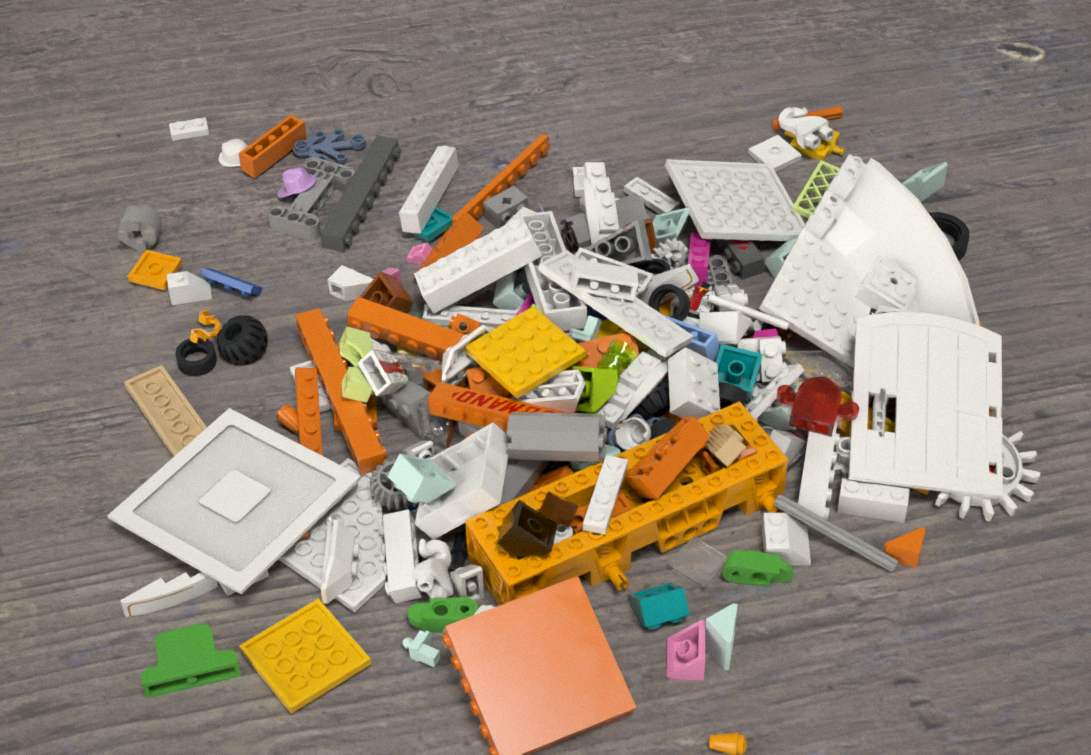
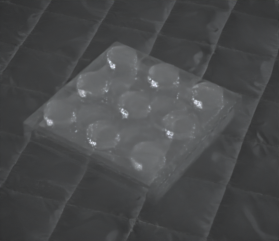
(819, 364)

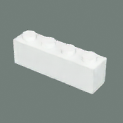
(400, 555)

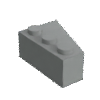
(404, 403)

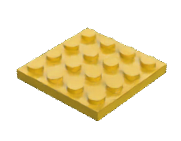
(525, 352)
(305, 655)

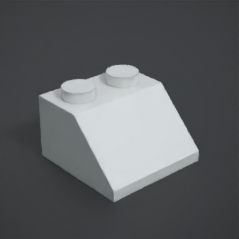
(786, 538)

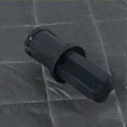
(458, 552)

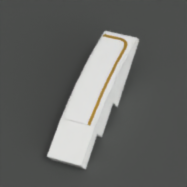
(681, 277)
(163, 595)

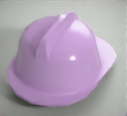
(296, 181)

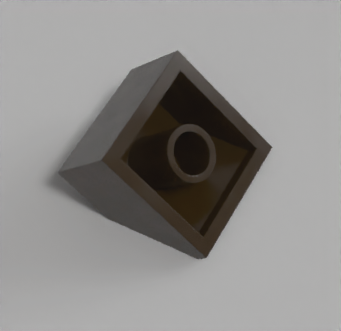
(526, 532)

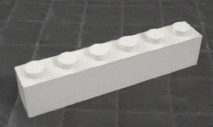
(429, 189)
(818, 472)

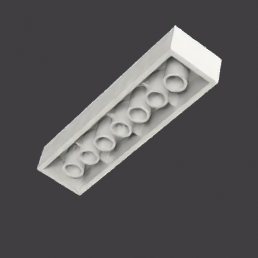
(550, 298)

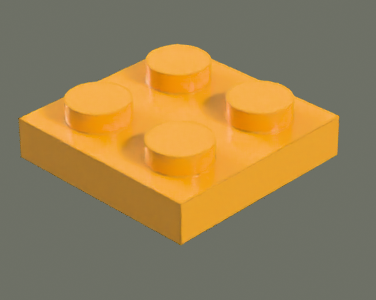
(153, 269)

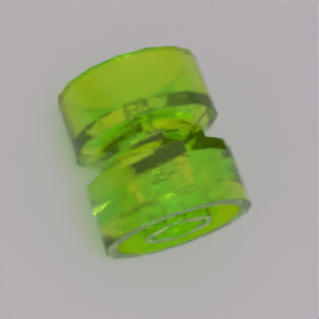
(618, 356)

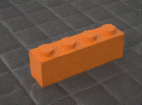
(272, 146)

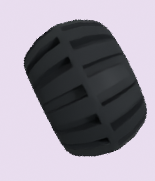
(242, 340)
(655, 403)

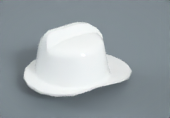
(230, 152)

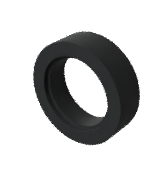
(954, 227)

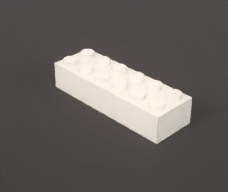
(477, 264)

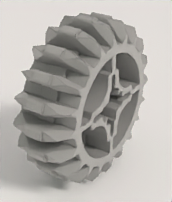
(384, 491)

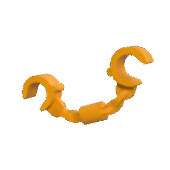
(205, 319)

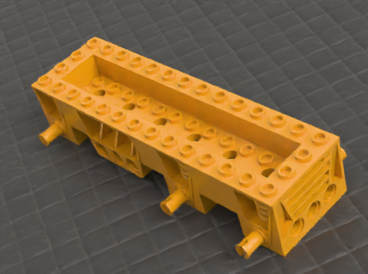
(666, 521)

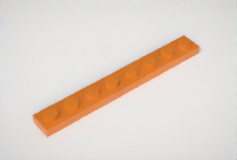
(507, 177)

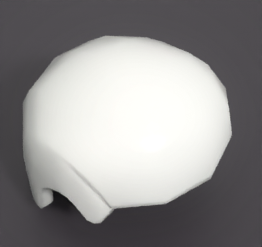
(633, 433)

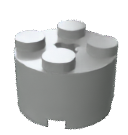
(139, 227)

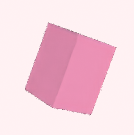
(687, 653)

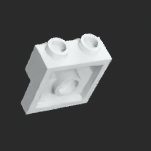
(772, 351)

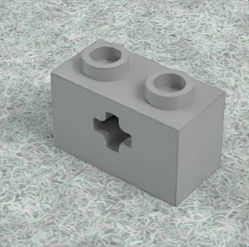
(504, 205)

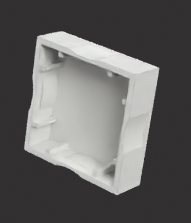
(479, 474)

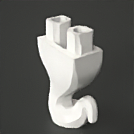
(807, 129)
(433, 573)

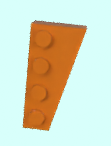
(667, 458)

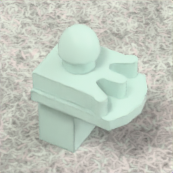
(590, 330)
(420, 648)

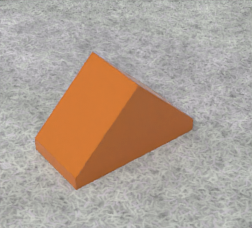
(906, 547)

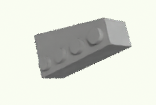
(625, 245)

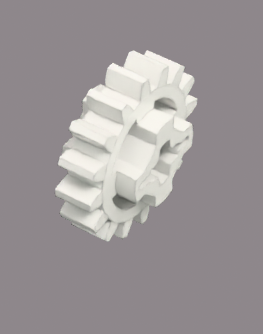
(672, 252)

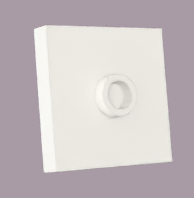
(775, 152)

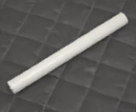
(748, 311)

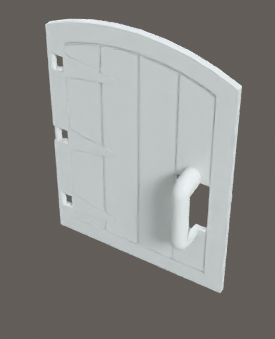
(943, 403)

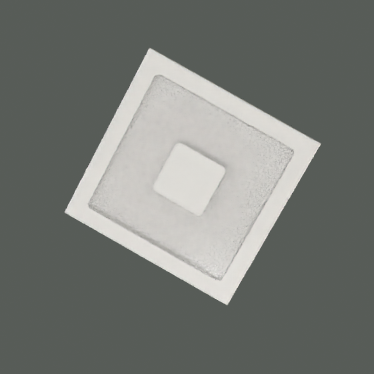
(234, 499)

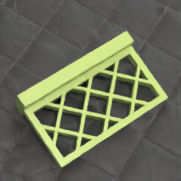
(807, 189)

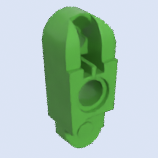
(756, 568)
(429, 614)

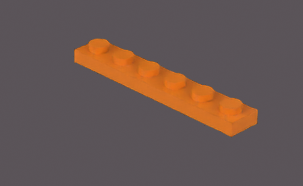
(308, 409)

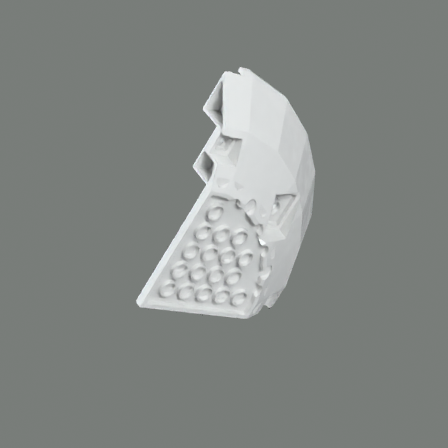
(852, 251)

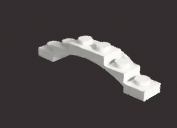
(599, 202)
(635, 386)

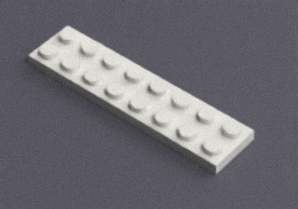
(632, 316)

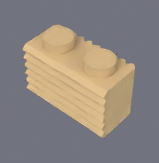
(725, 444)

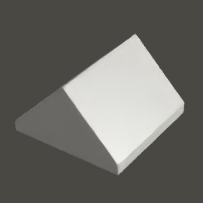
(727, 325)

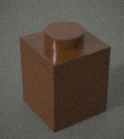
(558, 509)

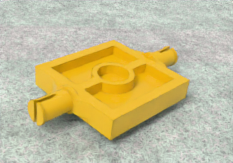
(822, 151)

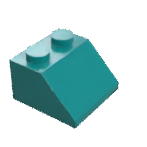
(739, 368)
(659, 605)

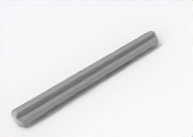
(836, 532)

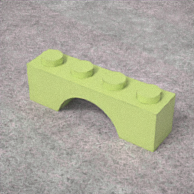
(354, 346)

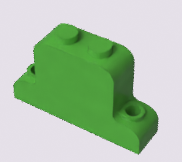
(187, 661)

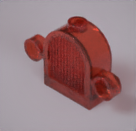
(816, 405)

